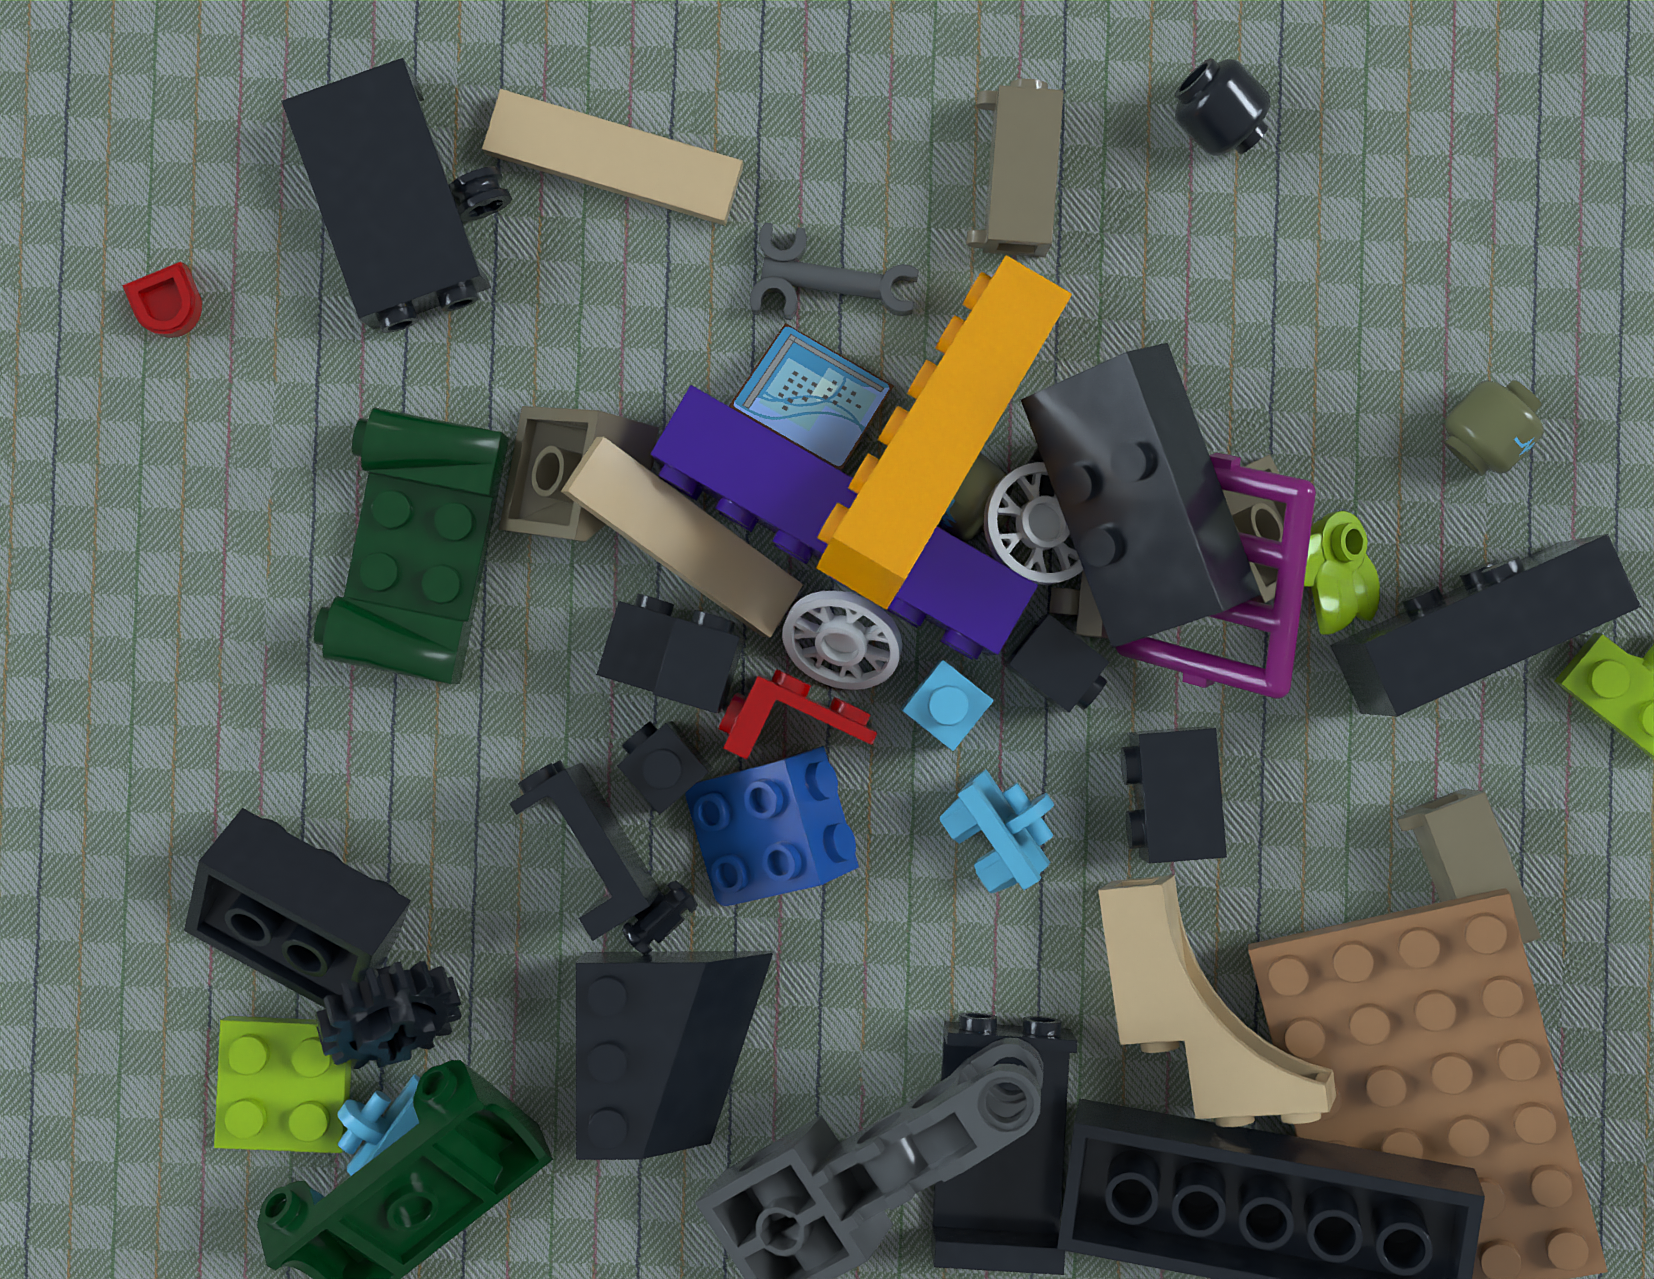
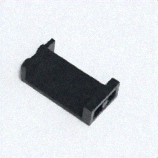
(385, 196)
(1010, 1203)

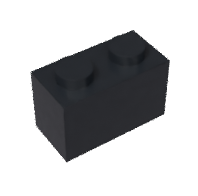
(1174, 794)

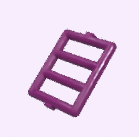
(1280, 619)

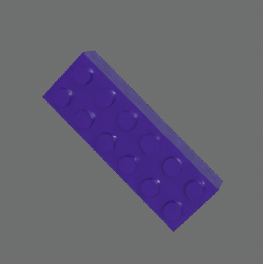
(794, 492)

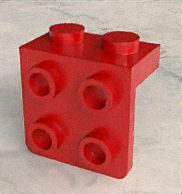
(748, 714)

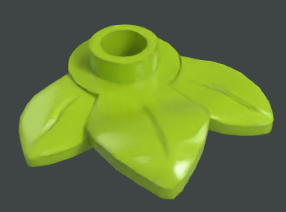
(1341, 572)

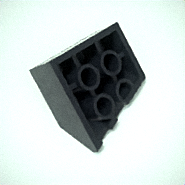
(658, 1046)

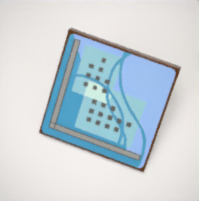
(812, 396)

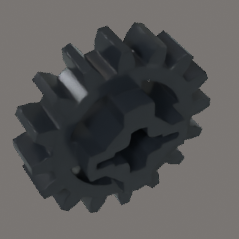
(388, 1015)

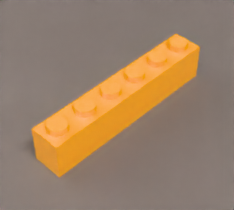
(942, 434)

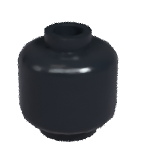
(1222, 107)

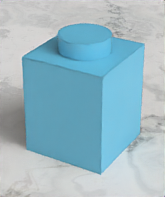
(946, 704)

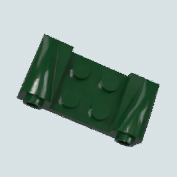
(416, 546)
(416, 1192)

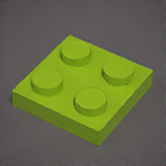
(278, 1087)

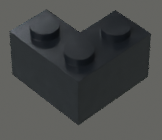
(671, 655)

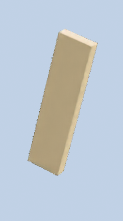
(612, 157)
(681, 536)

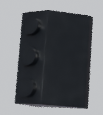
(292, 909)

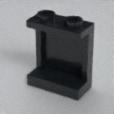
(601, 839)

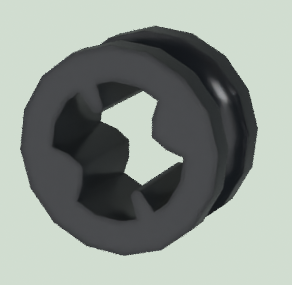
(480, 193)

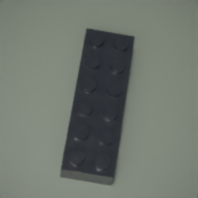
(1260, 1202)

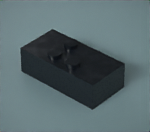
(1140, 495)
(1485, 625)

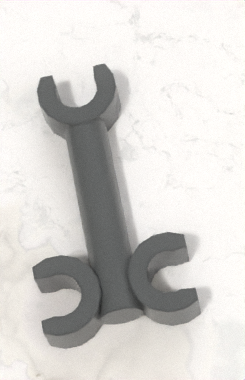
(783, 271)

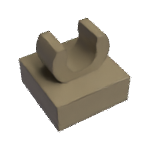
(1081, 605)

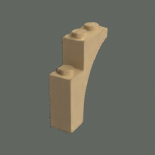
(1169, 1000)

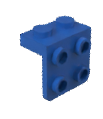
(772, 828)

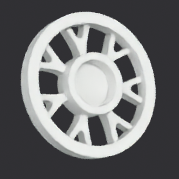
(1038, 526)
(842, 639)

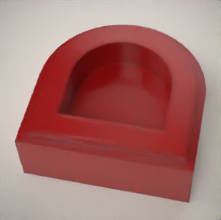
(166, 301)

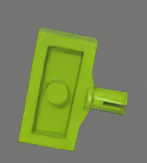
(1614, 688)

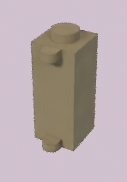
(1021, 169)
(1467, 851)

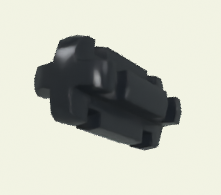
(660, 917)

